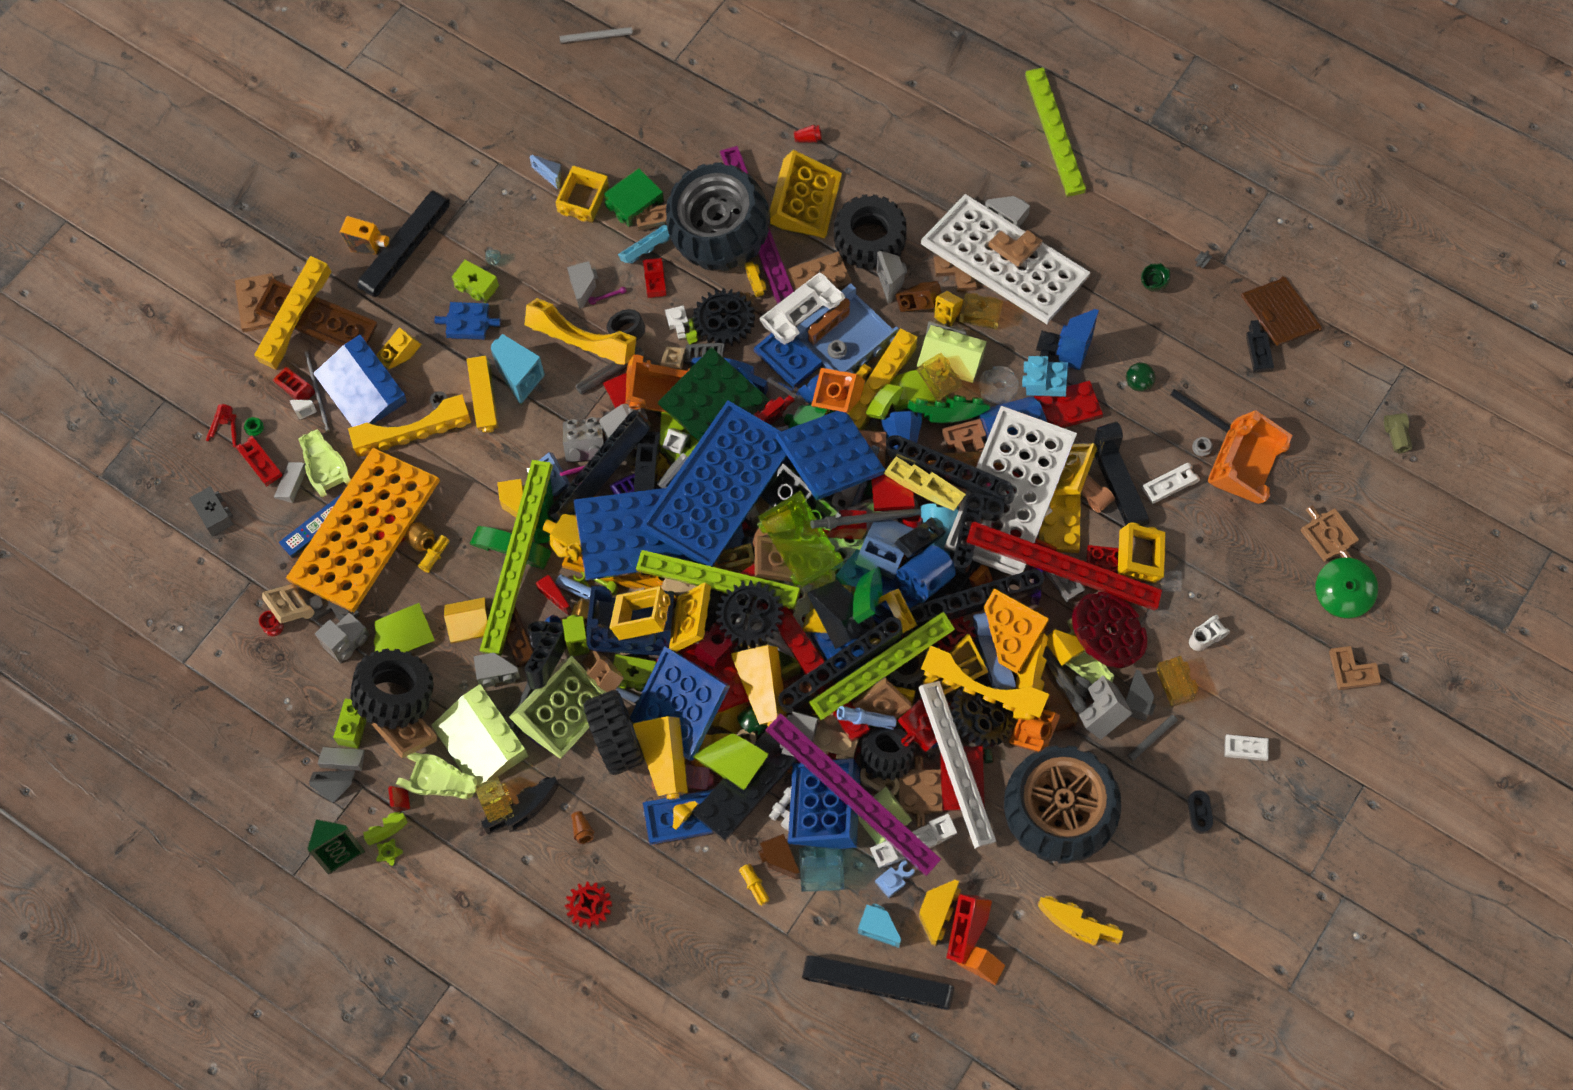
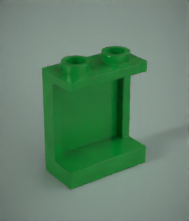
(632, 196)

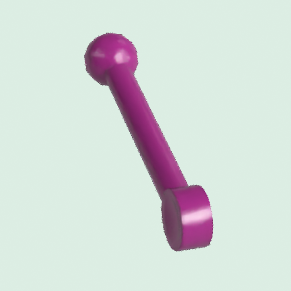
(592, 300)

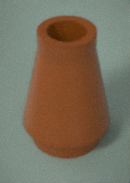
(582, 829)

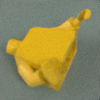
(564, 536)

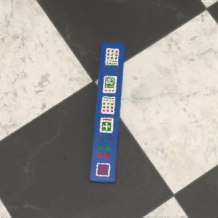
(302, 535)

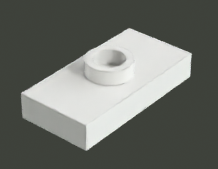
(1246, 747)

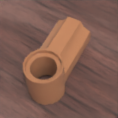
(1097, 496)

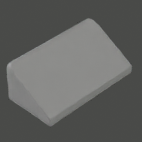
(291, 481)
(341, 758)

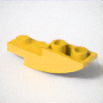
(1069, 919)

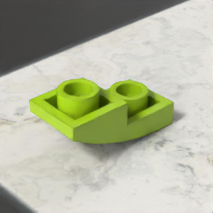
(882, 401)
(392, 825)

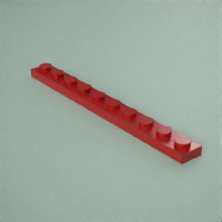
(1064, 565)
(808, 658)

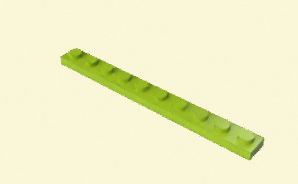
(516, 558)

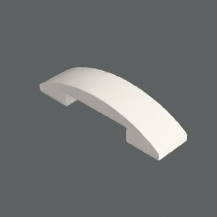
(931, 835)

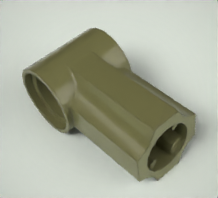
(1397, 426)

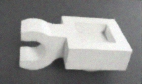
(677, 320)

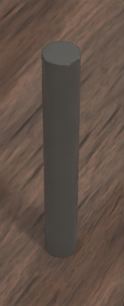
(1152, 737)

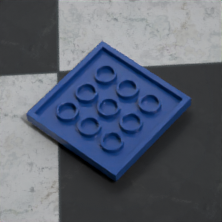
(830, 454)
(682, 691)

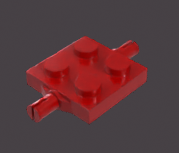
(774, 409)
(918, 726)

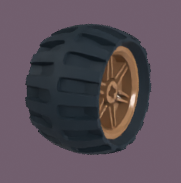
(1037, 829)

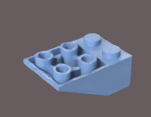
(880, 547)

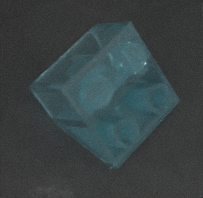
(821, 869)

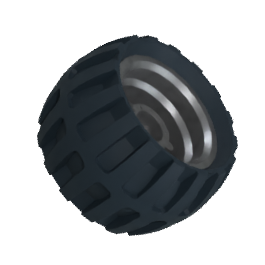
(729, 214)

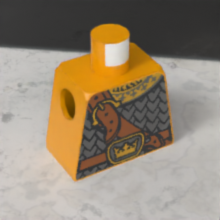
(362, 236)

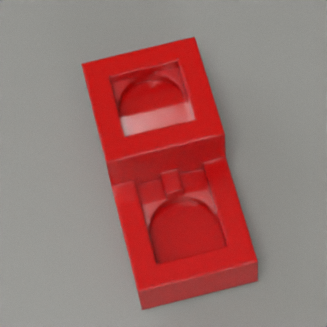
(654, 277)

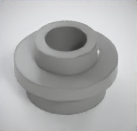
(837, 344)
(1202, 441)

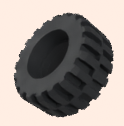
(863, 211)
(389, 708)
(613, 732)

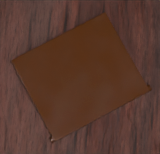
(1281, 311)

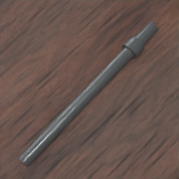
(832, 522)

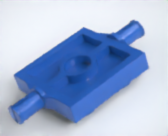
(467, 320)

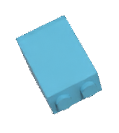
(518, 366)

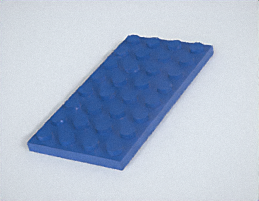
(717, 485)
(613, 533)

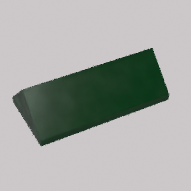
(333, 845)

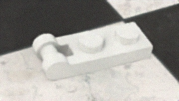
(1170, 483)

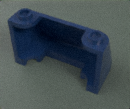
(603, 639)

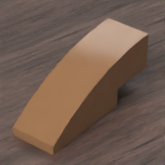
(602, 670)

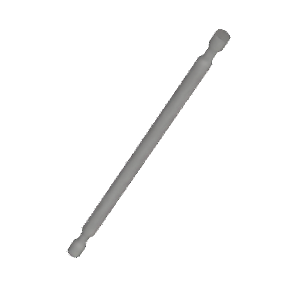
(317, 391)

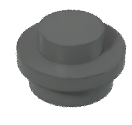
(1202, 259)

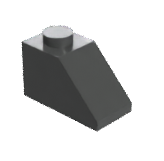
(1140, 697)

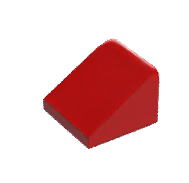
(398, 799)

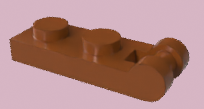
(829, 321)

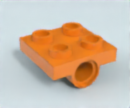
(1035, 733)

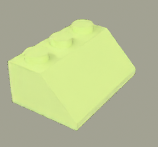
(962, 351)

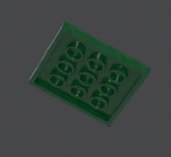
(705, 390)

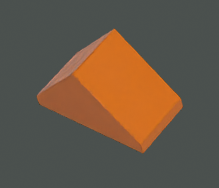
(984, 965)

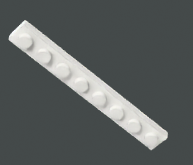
(957, 764)

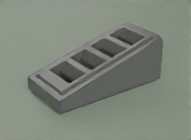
(718, 347)

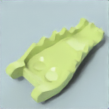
(323, 464)
(1087, 665)
(437, 777)

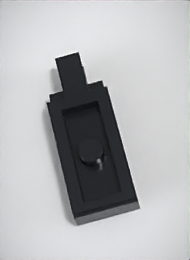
(1259, 348)

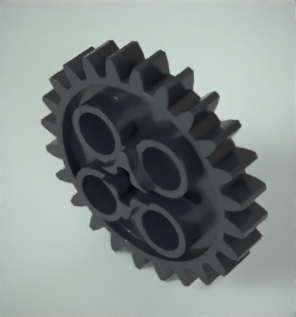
(723, 302)
(768, 618)
(981, 719)

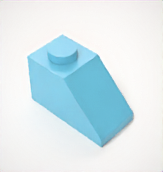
(878, 926)

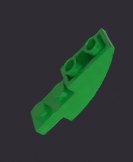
(950, 411)

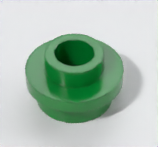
(253, 421)

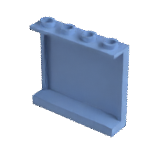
(860, 331)

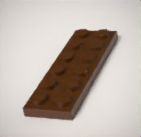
(320, 318)

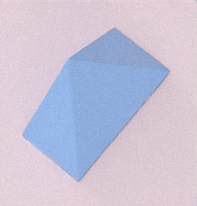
(548, 169)

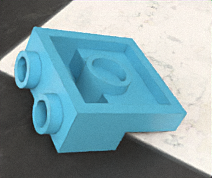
(1045, 377)

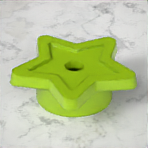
(389, 846)

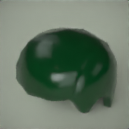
(1155, 277)
(1140, 377)
(749, 721)

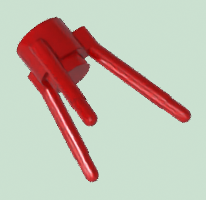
(223, 416)

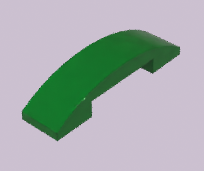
(498, 540)

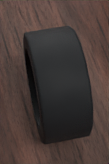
(625, 317)

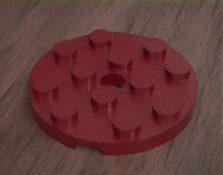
(1090, 623)

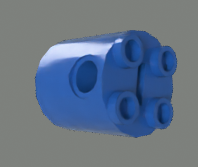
(925, 573)

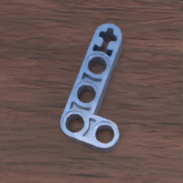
(998, 675)

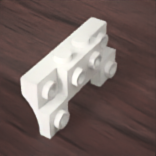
(799, 305)

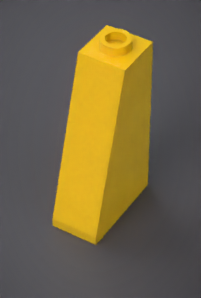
(482, 393)
(762, 681)
(664, 755)

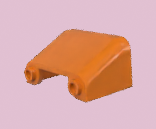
(649, 383)
(1248, 456)

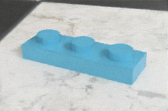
(645, 245)

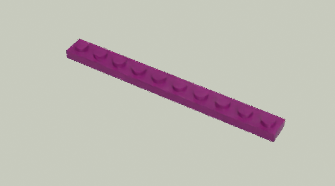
(768, 252)
(853, 794)

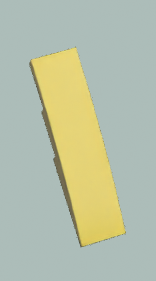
(924, 484)

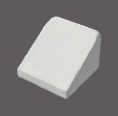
(303, 408)
(675, 440)

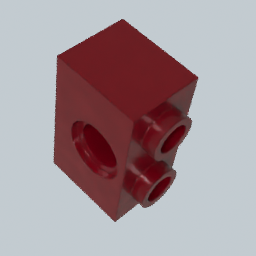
(712, 653)

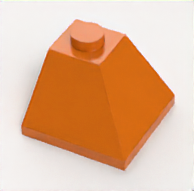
(837, 390)

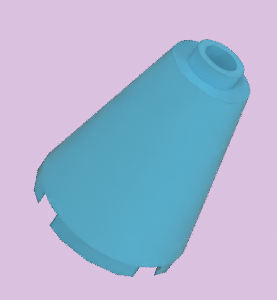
(944, 518)

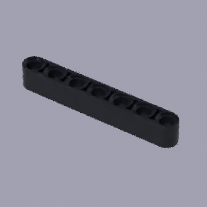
(403, 244)
(944, 462)
(602, 464)
(982, 592)
(836, 674)
(878, 982)

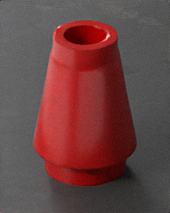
(809, 134)

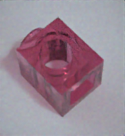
(698, 777)

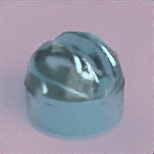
(492, 256)

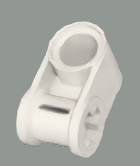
(1210, 631)

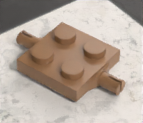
(1329, 534)
(921, 791)

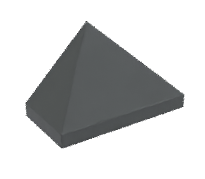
(331, 783)

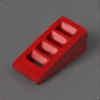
(298, 388)
(551, 591)

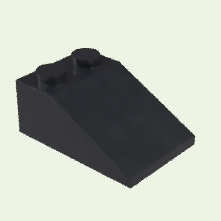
(835, 611)

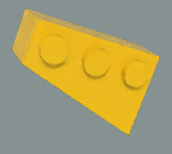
(967, 659)

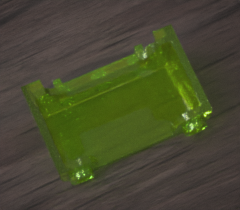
(803, 549)

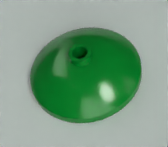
(1334, 594)

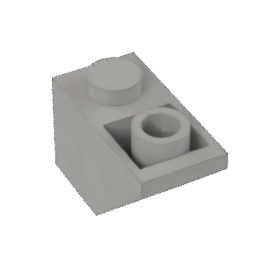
(494, 669)

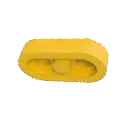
(752, 272)

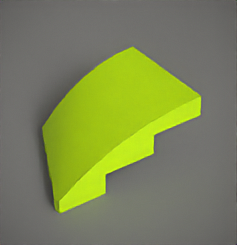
(913, 387)
(403, 630)
(733, 759)

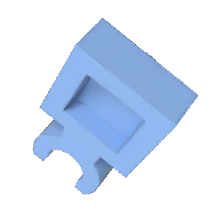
(892, 880)

